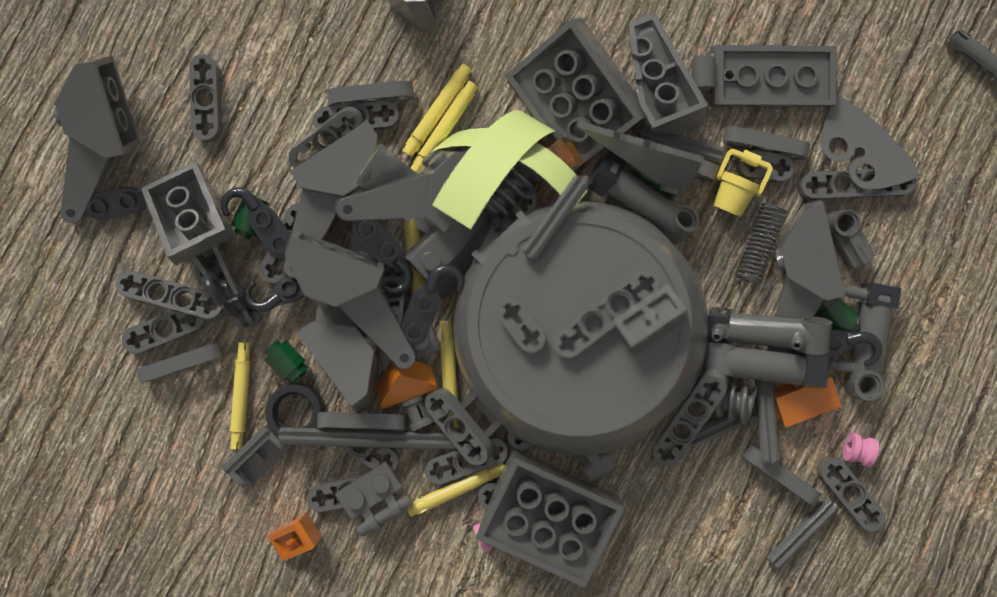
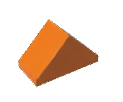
(404, 384)
(295, 537)

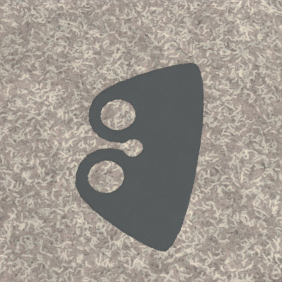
(881, 151)

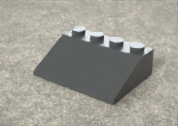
(576, 81)
(549, 518)

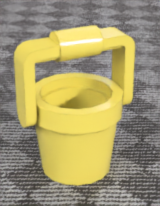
(737, 192)

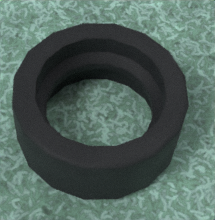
(305, 390)

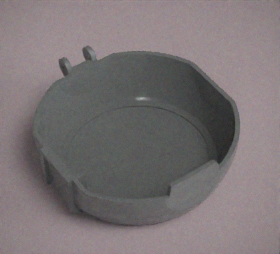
(606, 392)

